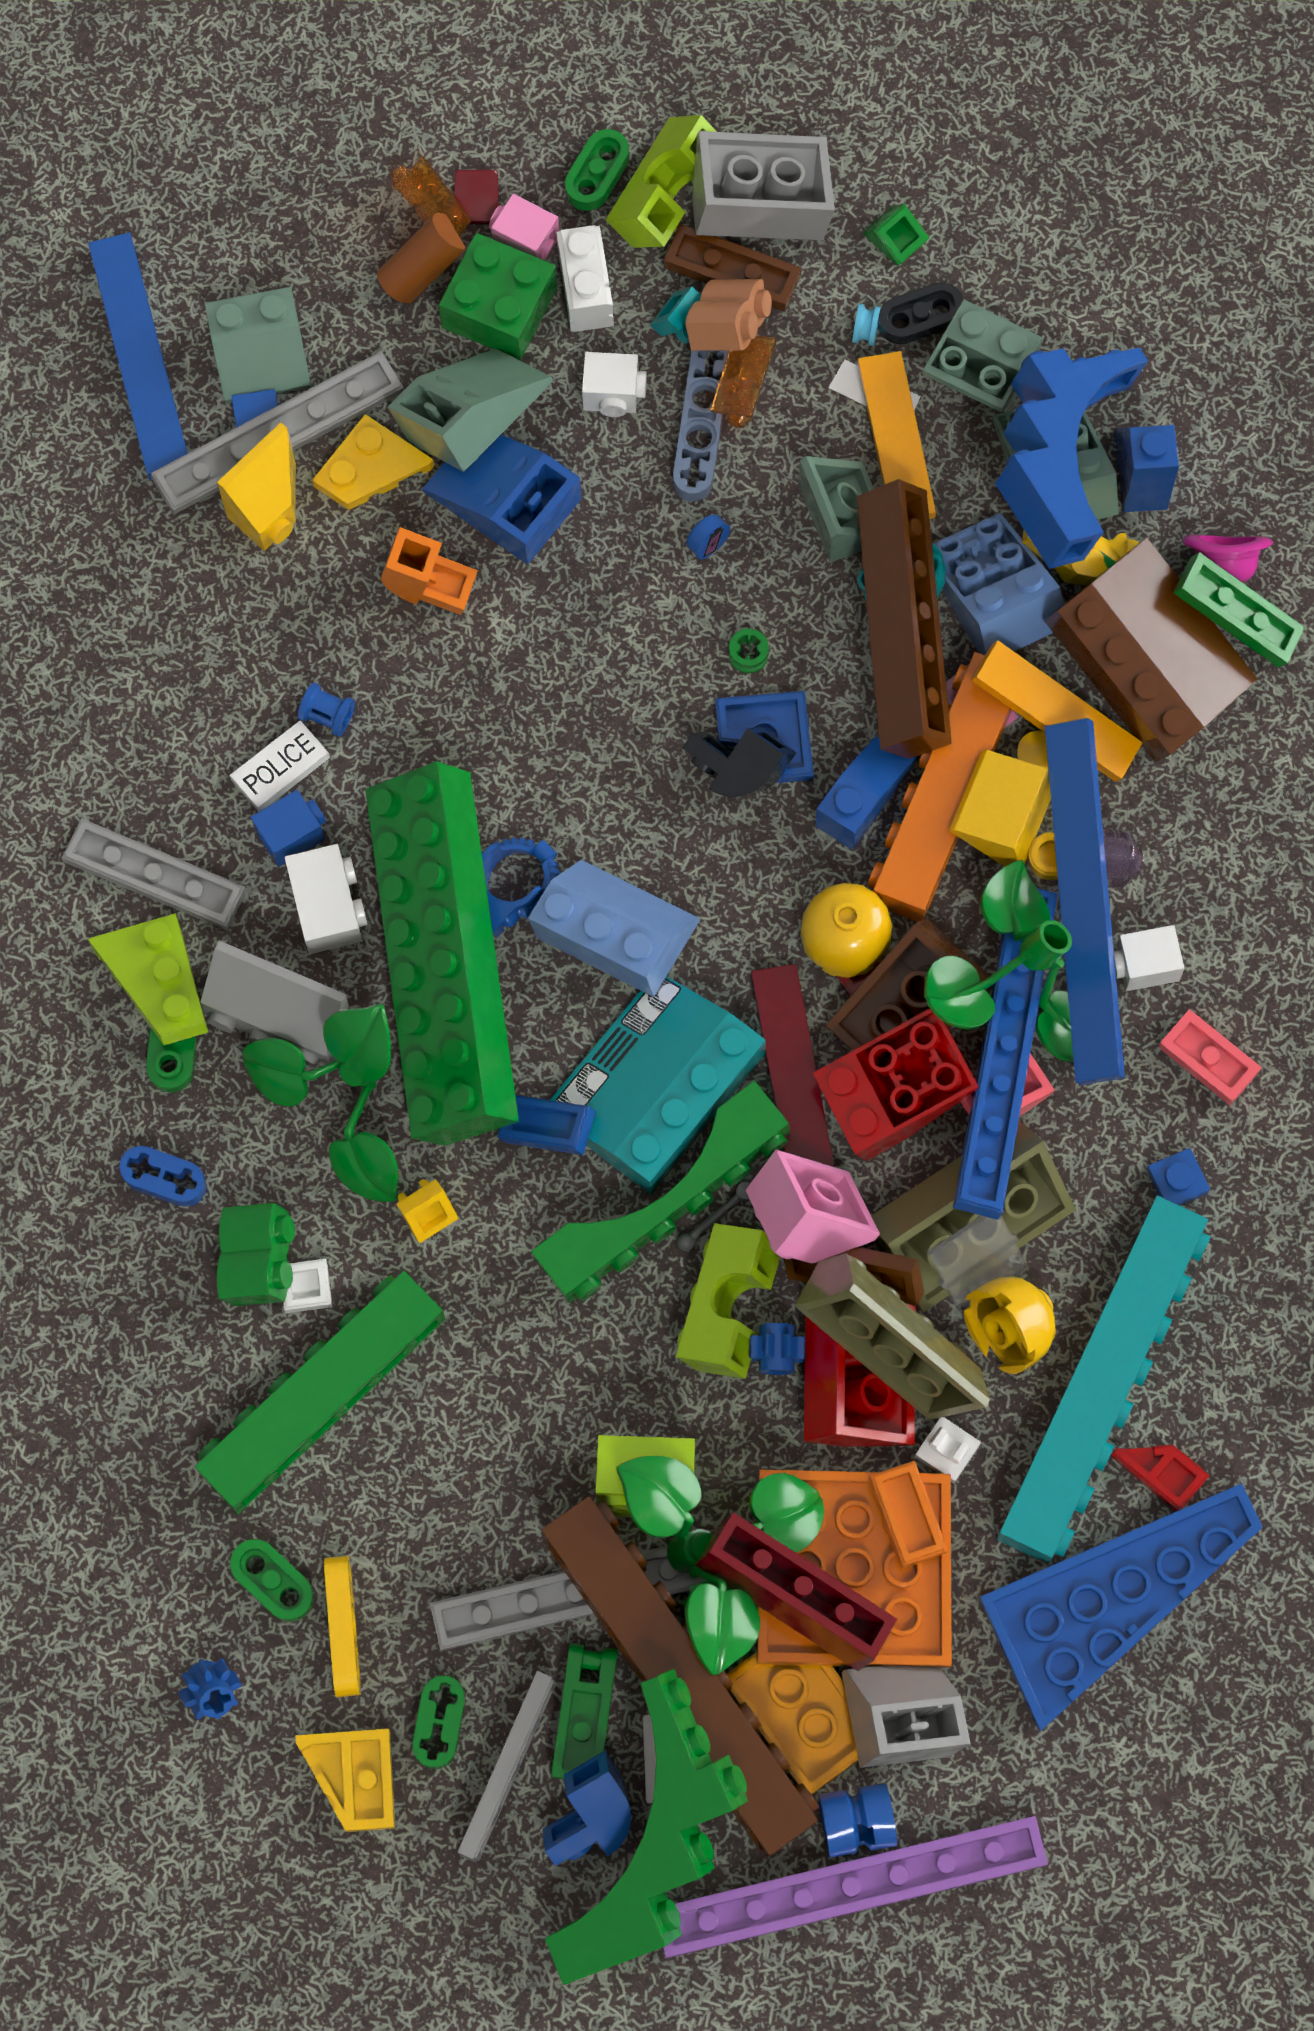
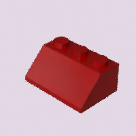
(848, 1401)

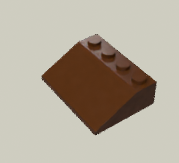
(1150, 651)

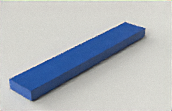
(138, 351)

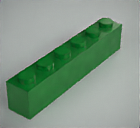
(320, 1391)

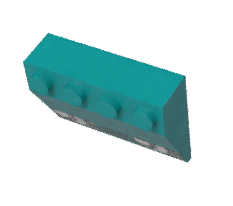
(660, 1079)

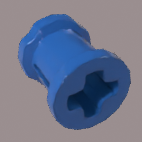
(326, 709)

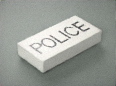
(279, 766)

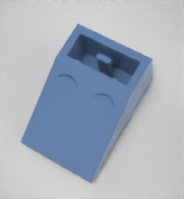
(997, 585)

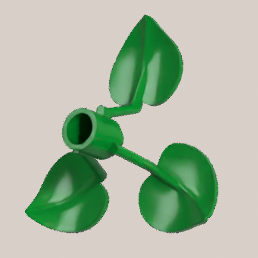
(1017, 907)
(363, 1055)
(658, 1497)

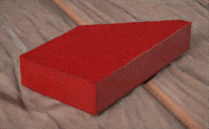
(1164, 1472)

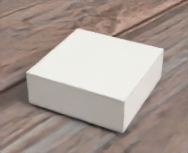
(309, 1287)

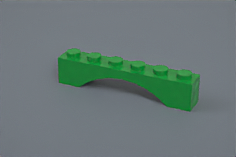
(587, 1252)

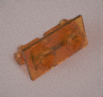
(429, 194)
(743, 381)

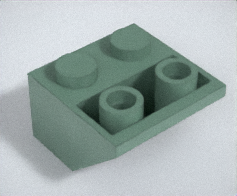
(981, 355)

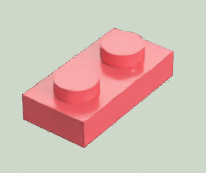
(1209, 1057)

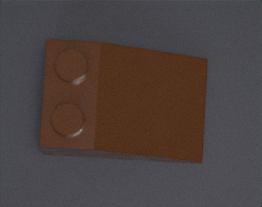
(895, 987)

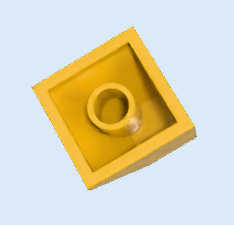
(262, 490)

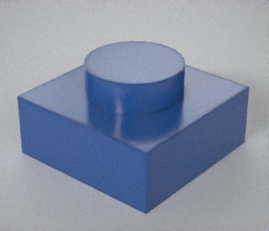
(1178, 1178)

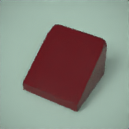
(477, 193)

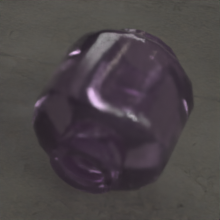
(1121, 856)

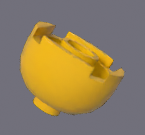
(846, 930)
(1012, 1320)

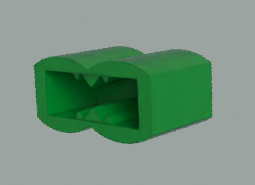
(254, 1254)

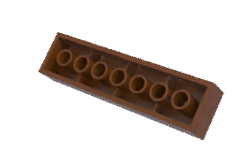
(653, 1642)

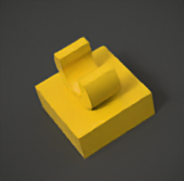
(426, 1210)

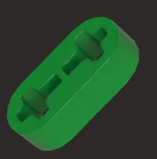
(450, 1725)

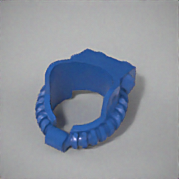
(508, 913)

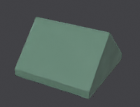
(831, 497)

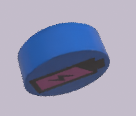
(708, 536)

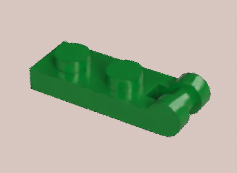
(584, 1708)

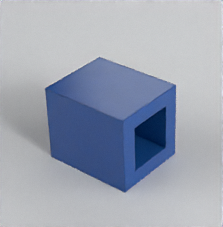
(289, 826)

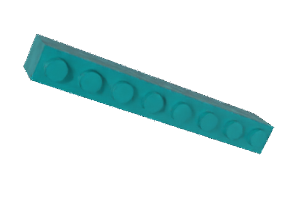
(1103, 1380)

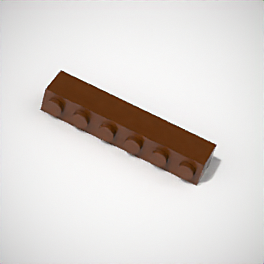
(903, 619)

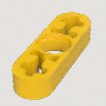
(342, 1626)

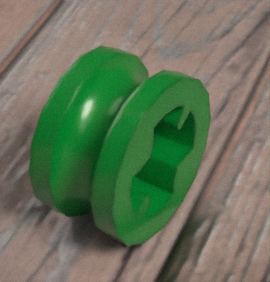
(748, 636)

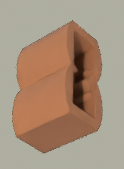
(727, 315)

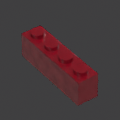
(797, 1592)

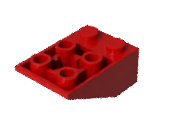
(896, 1084)

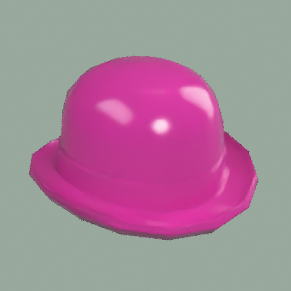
(1233, 554)

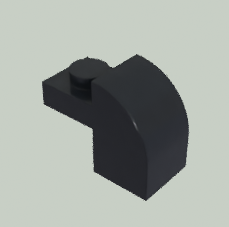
(748, 769)

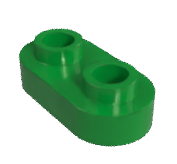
(594, 172)
(182, 1052)
(272, 1581)

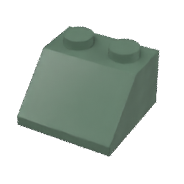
(258, 343)

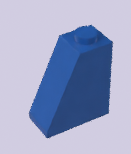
(1146, 466)

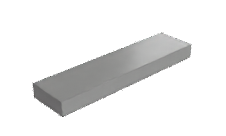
(154, 874)
(507, 1767)

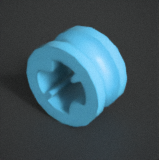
(866, 324)

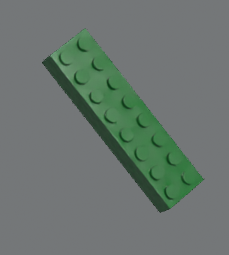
(441, 955)

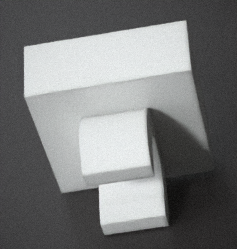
(947, 1449)

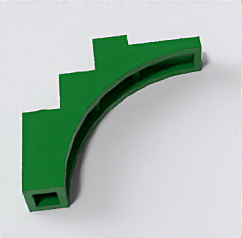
(673, 1851)

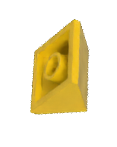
(1002, 807)

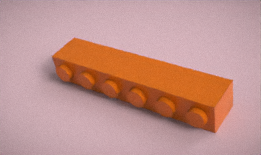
(923, 840)

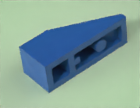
(862, 793)

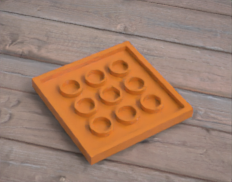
(860, 1554)

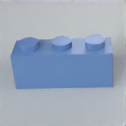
(612, 925)

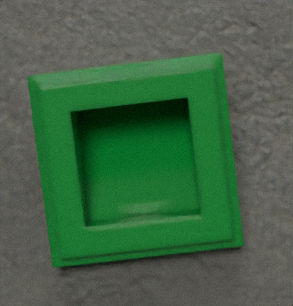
(896, 233)

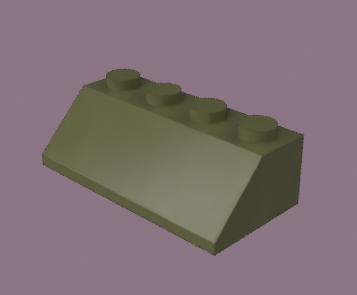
(927, 1216)
(892, 1339)

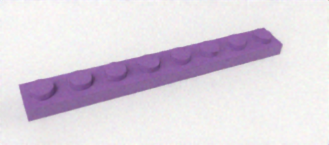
(858, 1885)

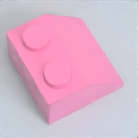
(809, 1208)

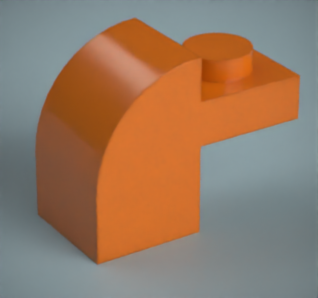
(419, 573)

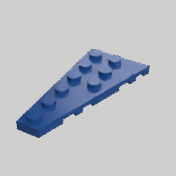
(1091, 1609)

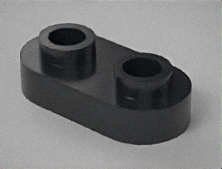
(918, 312)

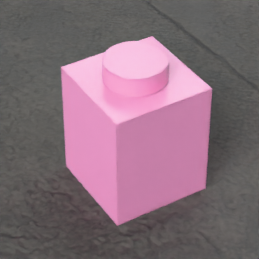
(525, 227)

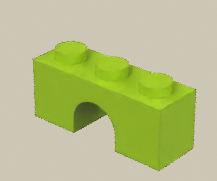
(646, 208)
(731, 1264)

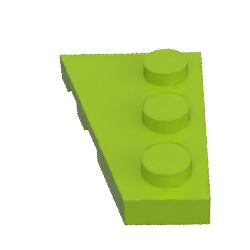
(156, 975)

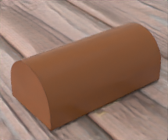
(421, 259)

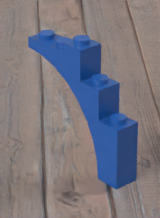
(1043, 473)

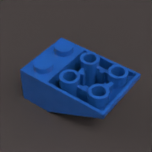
(509, 495)

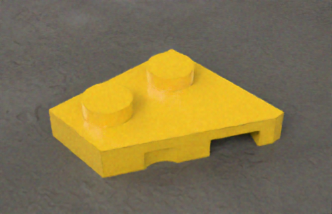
(369, 464)
(354, 1775)

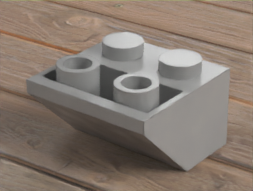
(904, 1714)

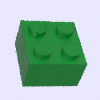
(498, 296)

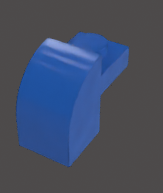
(599, 1815)

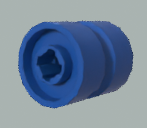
(857, 1820)

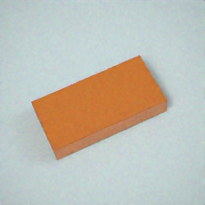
(907, 1514)

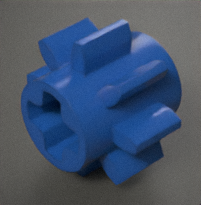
(777, 1348)
(209, 1689)

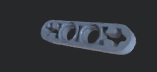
(695, 419)

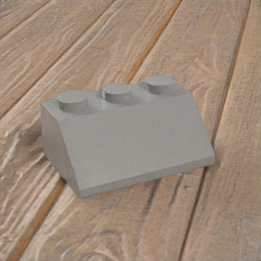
(762, 186)
(269, 1002)

